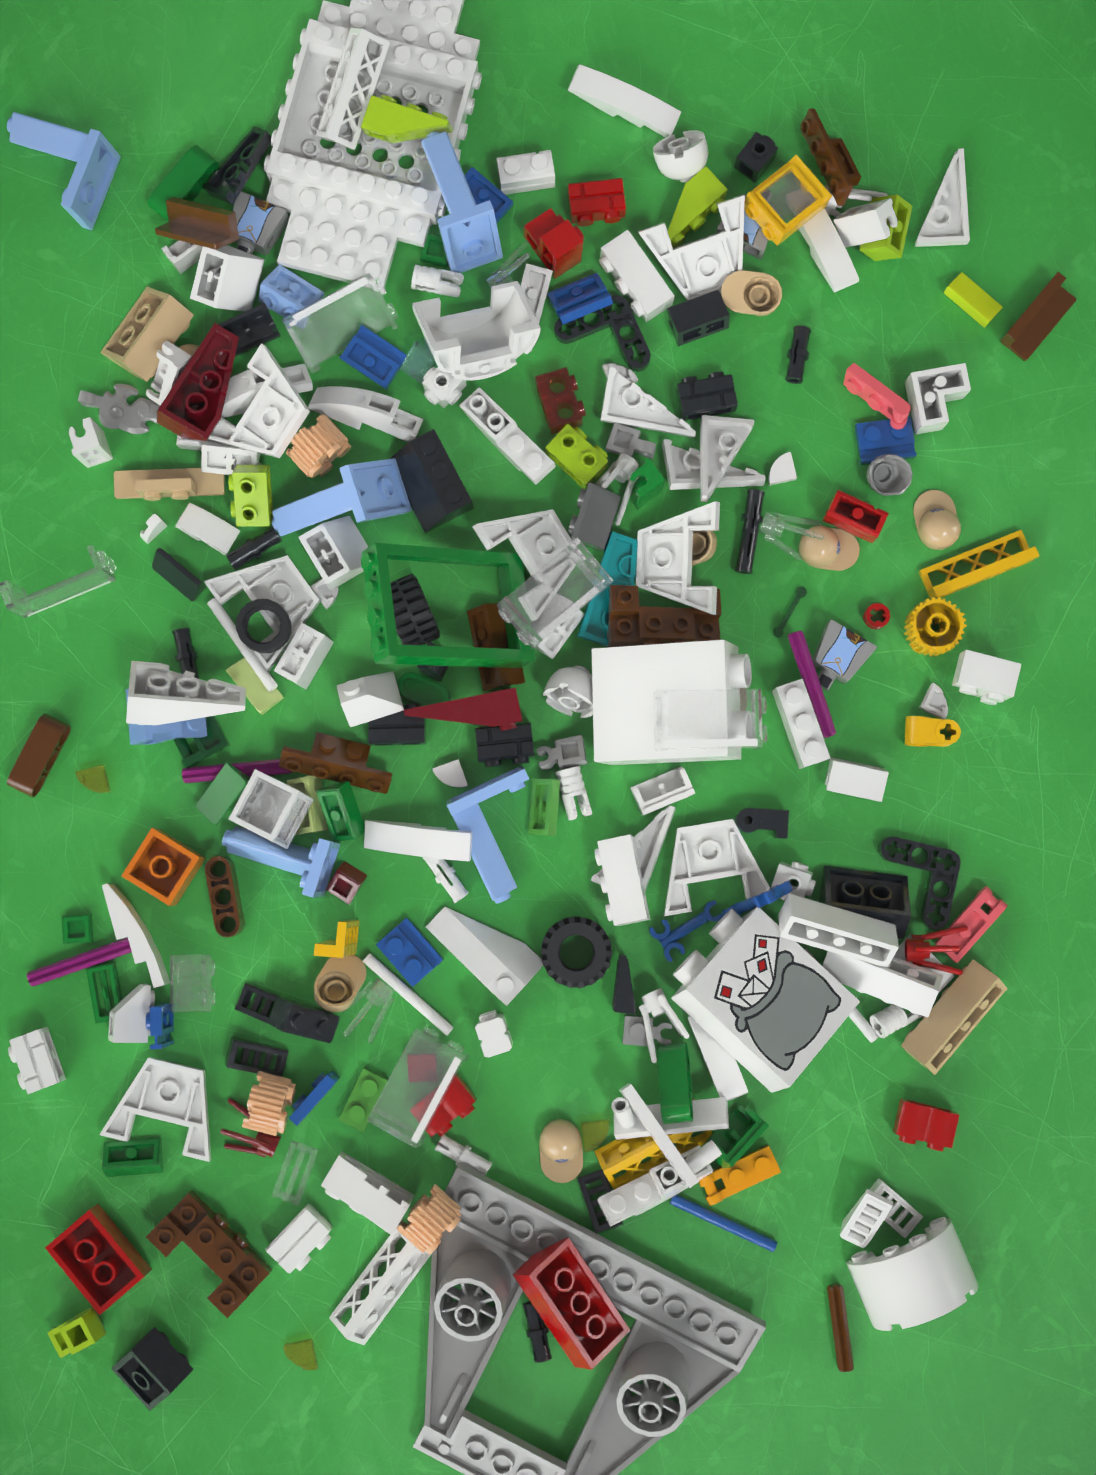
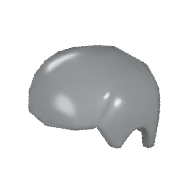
(889, 475)

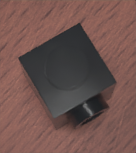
(756, 156)

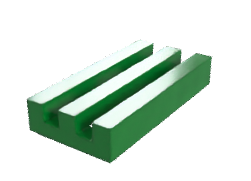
(105, 989)

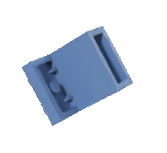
(160, 733)

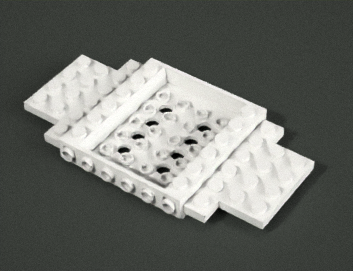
(350, 206)

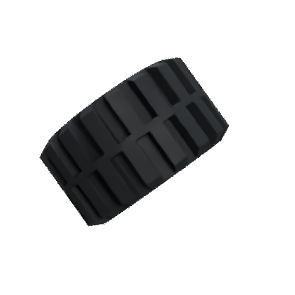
(412, 613)
(601, 952)

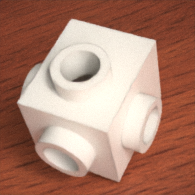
(442, 387)
(795, 871)

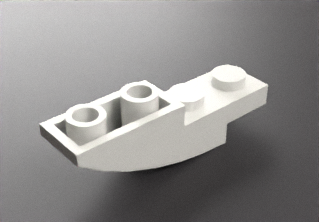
(246, 385)
(361, 406)
(506, 436)
(646, 1191)

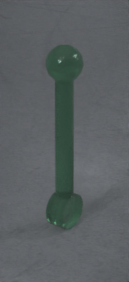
(800, 593)

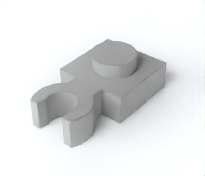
(568, 753)
(635, 1033)

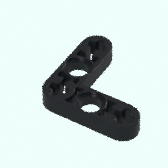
(616, 323)
(937, 874)

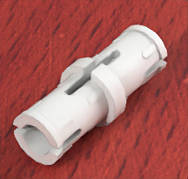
(456, 890)
(463, 1155)

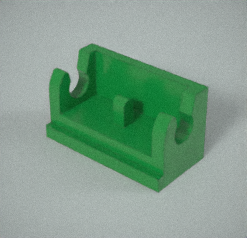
(648, 484)
(734, 1141)

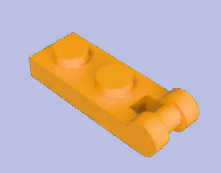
(745, 1173)

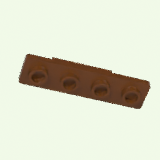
(831, 157)
(337, 761)

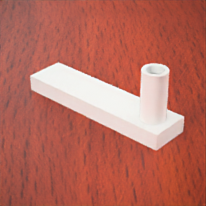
(707, 1115)
(685, 1168)

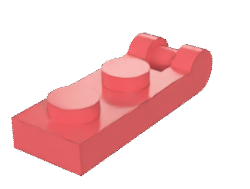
(877, 396)
(975, 920)

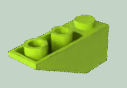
(400, 123)
(696, 202)

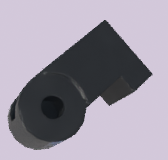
(763, 819)

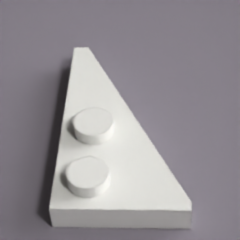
(948, 215)
(632, 407)
(719, 445)
(684, 470)
(649, 844)

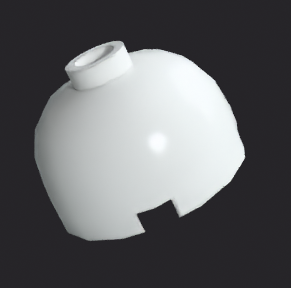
(683, 156)
(571, 691)

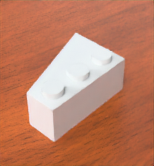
(367, 1192)

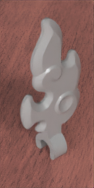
(117, 413)

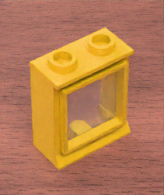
(786, 200)

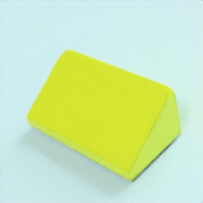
(972, 299)

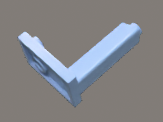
(91, 151)
(470, 229)
(368, 488)
(484, 847)
(312, 864)

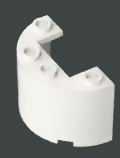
(483, 339)
(914, 1280)

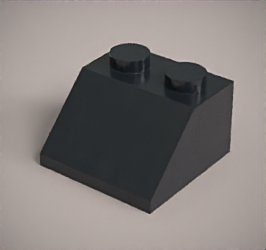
(152, 1368)

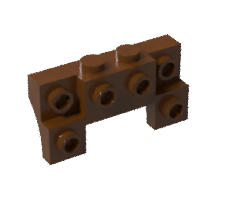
(645, 625)
(216, 1246)

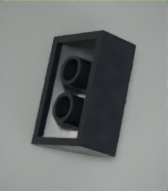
(431, 482)
(868, 894)

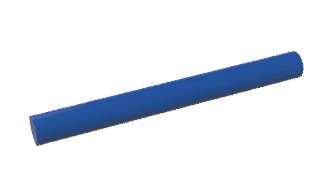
(723, 1223)

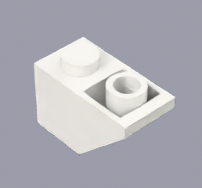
(128, 1017)

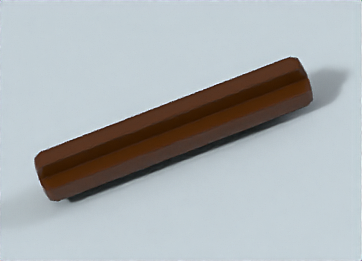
(840, 1328)

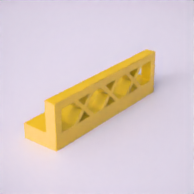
(984, 571)
(345, 941)
(628, 1153)

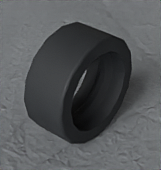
(242, 626)

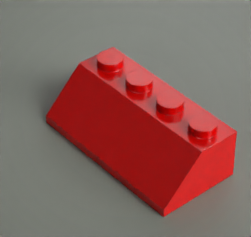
(572, 1303)

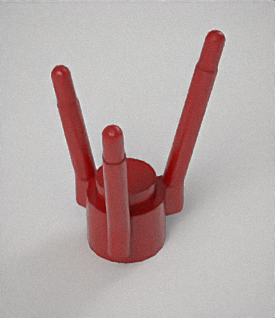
(918, 949)

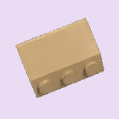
(146, 327)

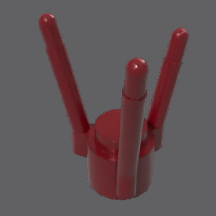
(263, 1144)

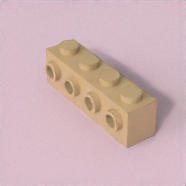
(954, 1016)

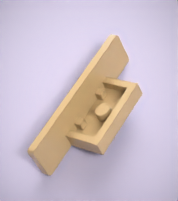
(173, 483)

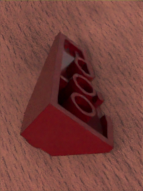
(200, 392)
(487, 709)

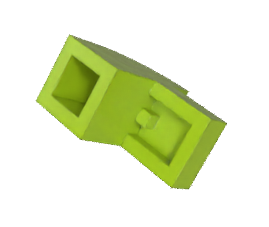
(77, 1333)

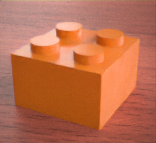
(163, 867)

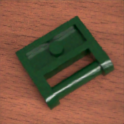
(208, 745)

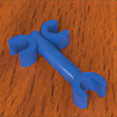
(761, 899)
(668, 939)

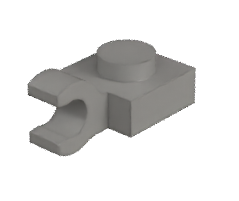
(627, 441)

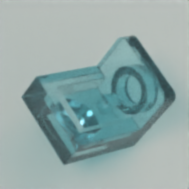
(418, 360)

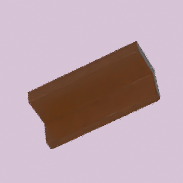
(199, 224)
(1039, 318)
(489, 631)

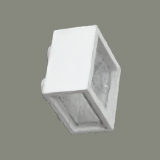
(271, 809)

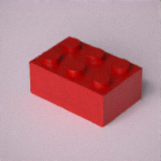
(98, 1258)

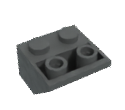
(595, 517)

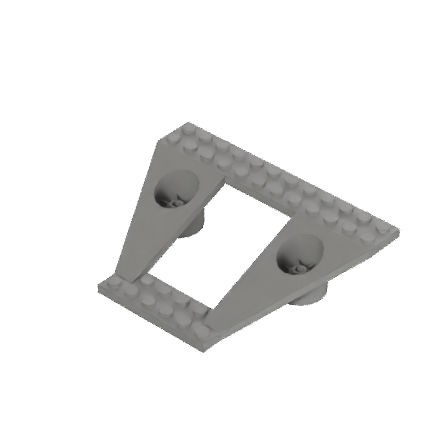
(676, 1338)

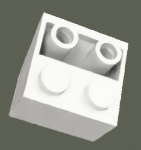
(227, 278)
(335, 550)

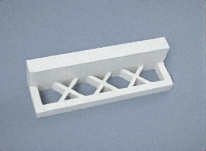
(344, 83)
(383, 1290)

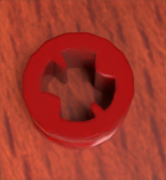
(876, 607)

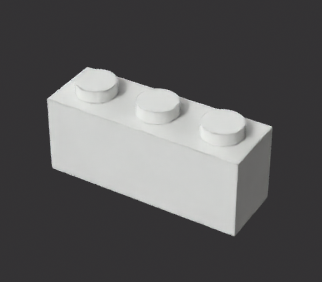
(636, 276)
(801, 724)
(622, 880)

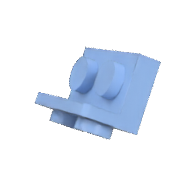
(287, 292)

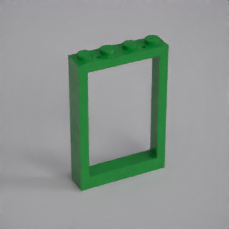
(381, 611)

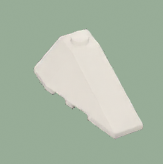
(166, 696)
(493, 957)

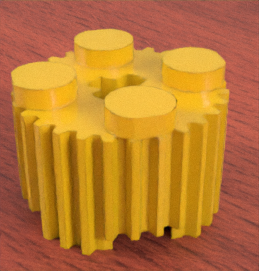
(921, 635)

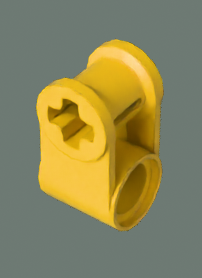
(925, 731)

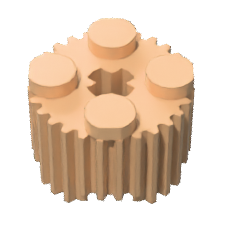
(318, 447)
(268, 1104)
(430, 1219)

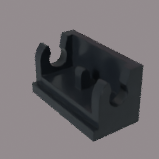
(698, 317)
(252, 328)

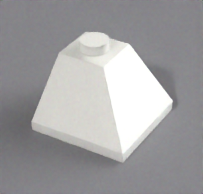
(370, 698)

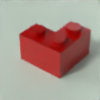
(555, 242)

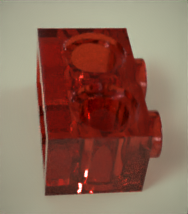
(554, 402)

